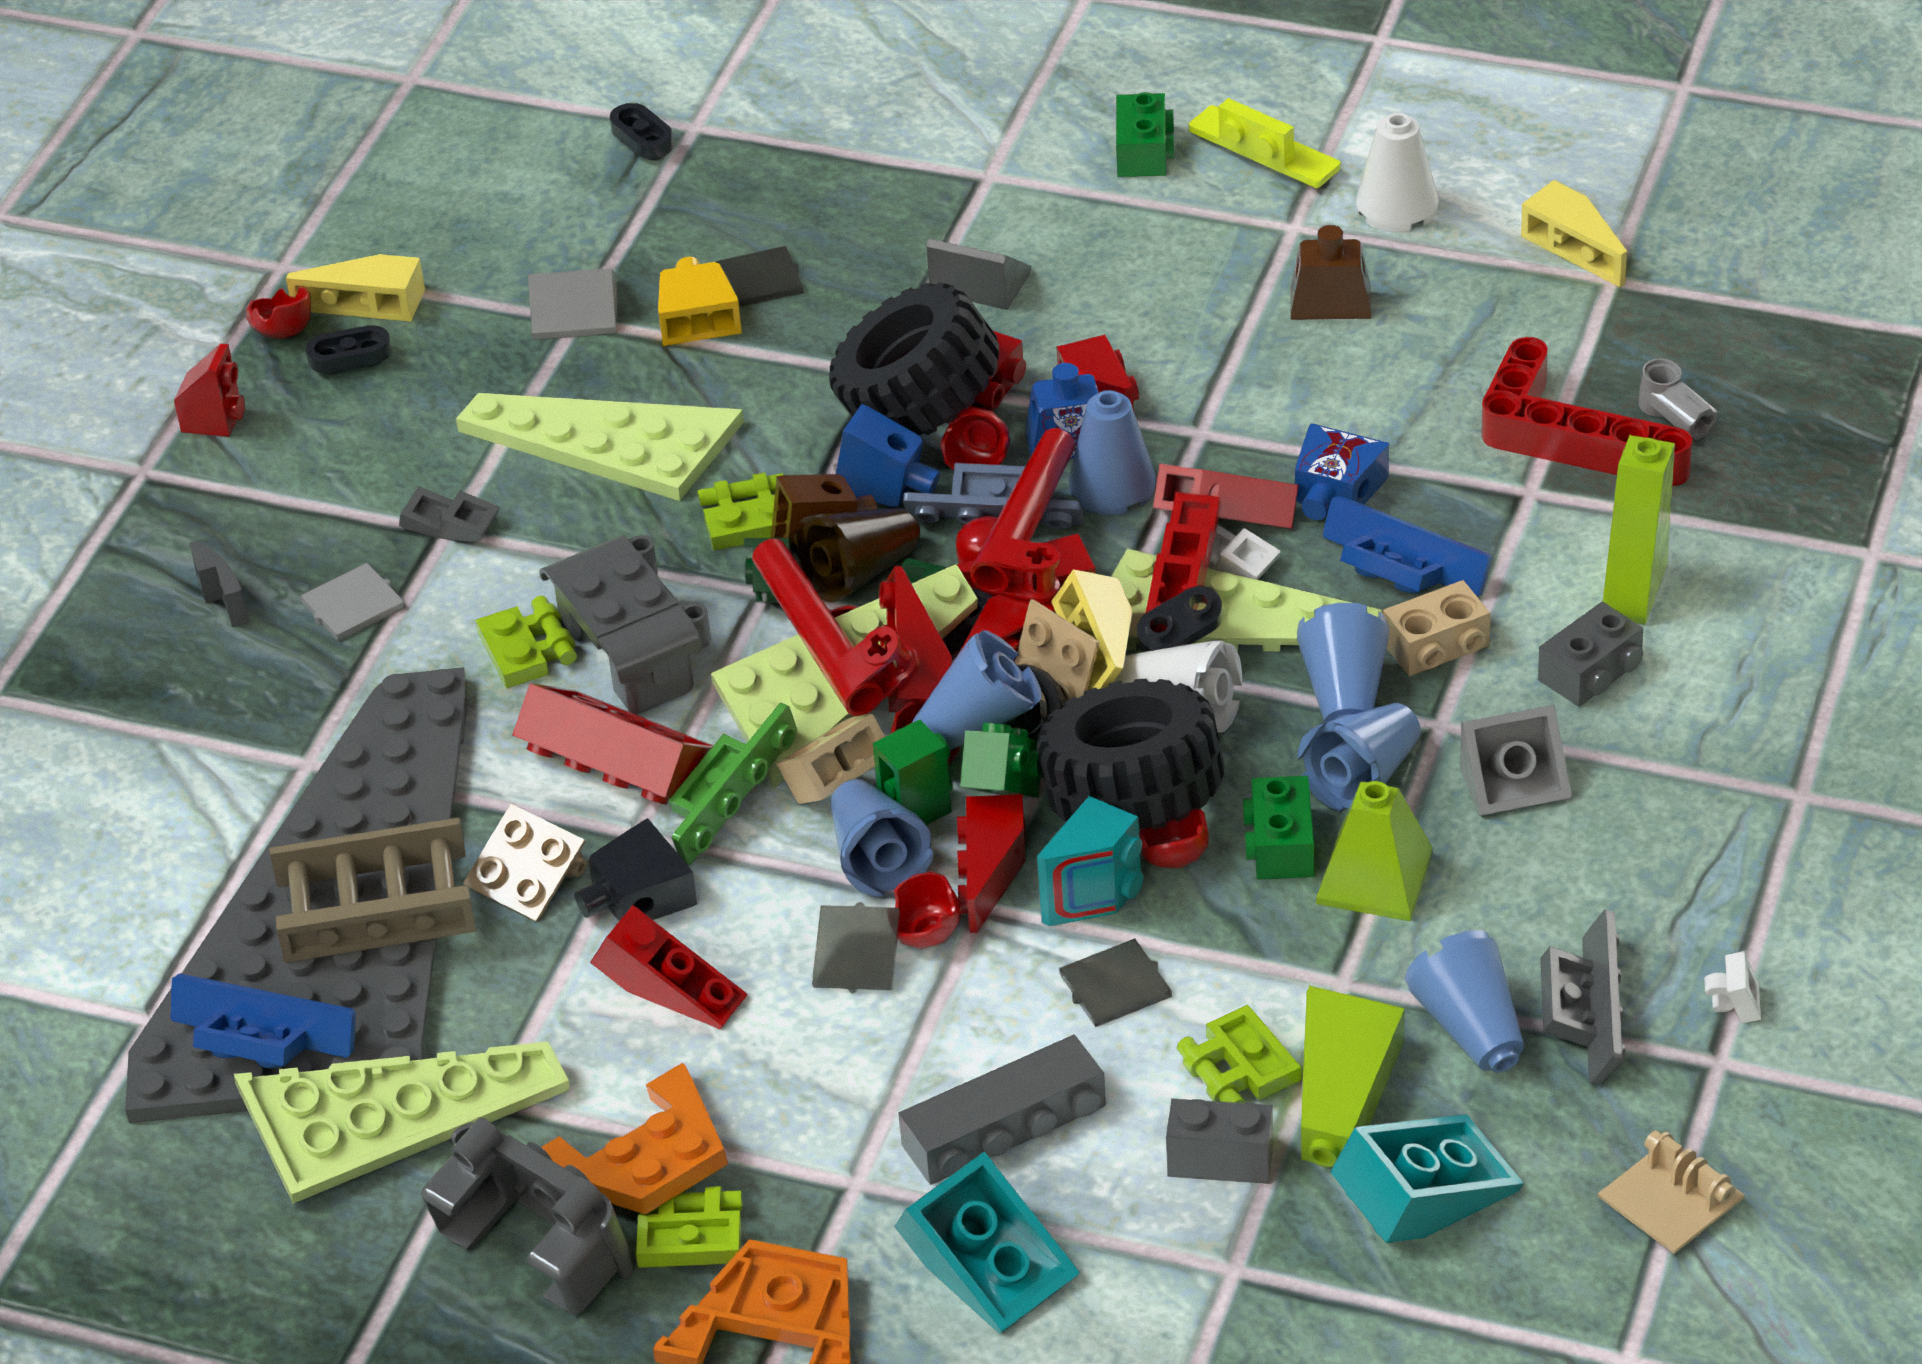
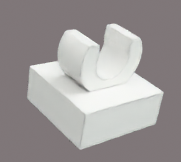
(1735, 989)

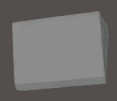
(573, 303)
(1514, 760)

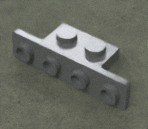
(1583, 997)

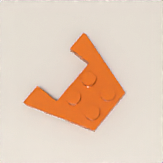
(657, 1157)
(771, 1296)

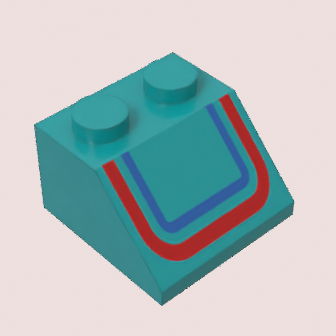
(1090, 865)

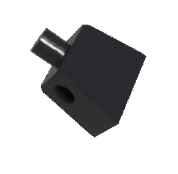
(640, 872)

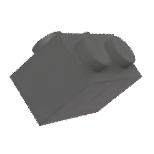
(1590, 654)
(1219, 1140)

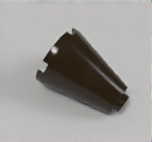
(852, 547)

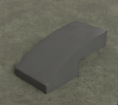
(440, 517)
(219, 582)

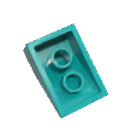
(1422, 1174)
(986, 1244)

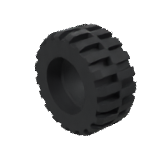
(916, 358)
(1133, 748)

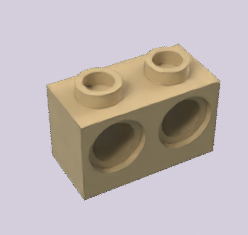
(1437, 628)
(831, 759)

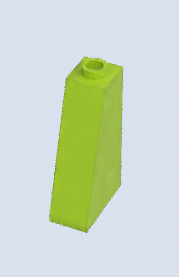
(1639, 527)
(1345, 1068)

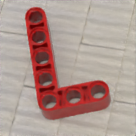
(1560, 432)

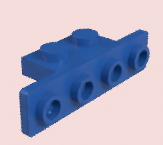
(1402, 551)
(258, 1022)

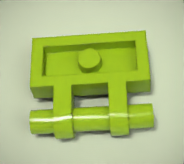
(732, 521)
(513, 646)
(1249, 1049)
(691, 1230)

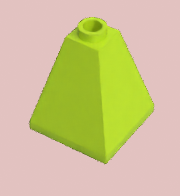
(1377, 856)

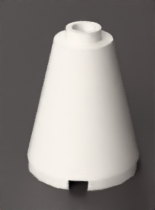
(1397, 177)
(1204, 666)

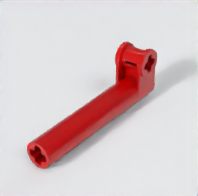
(1008, 559)
(857, 674)

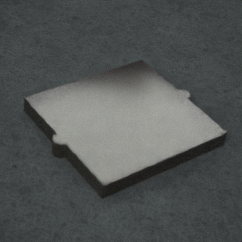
(762, 276)
(856, 947)
(1115, 982)

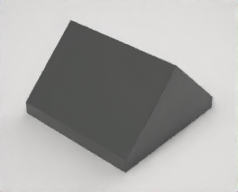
(981, 274)

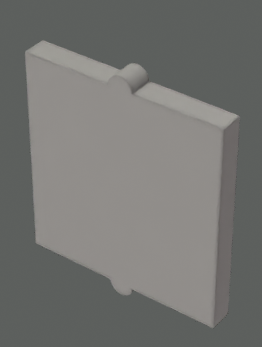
(352, 601)

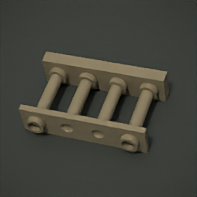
(374, 922)

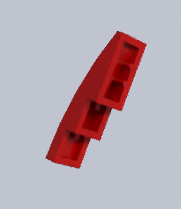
(1184, 549)

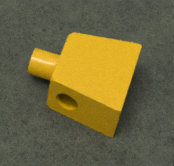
(696, 303)

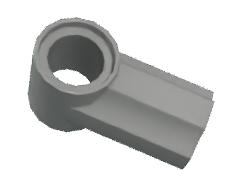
(1668, 397)

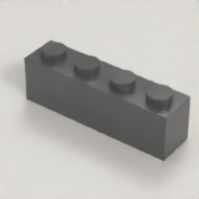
(1002, 1108)

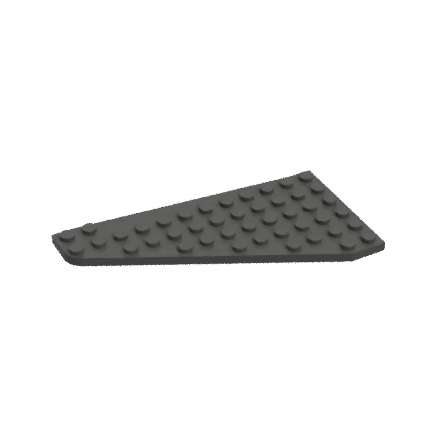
(384, 773)

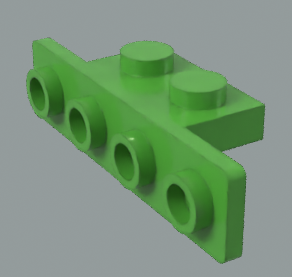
(724, 780)

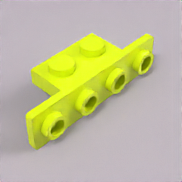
(1263, 141)

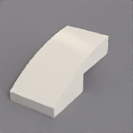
(1242, 554)

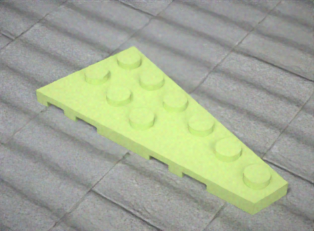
(626, 442)
(1252, 608)
(792, 677)
(378, 1111)

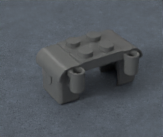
(632, 618)
(494, 1171)

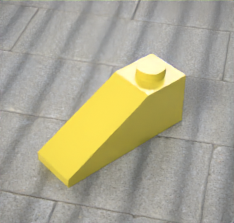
(1574, 230)
(364, 287)
(1101, 610)

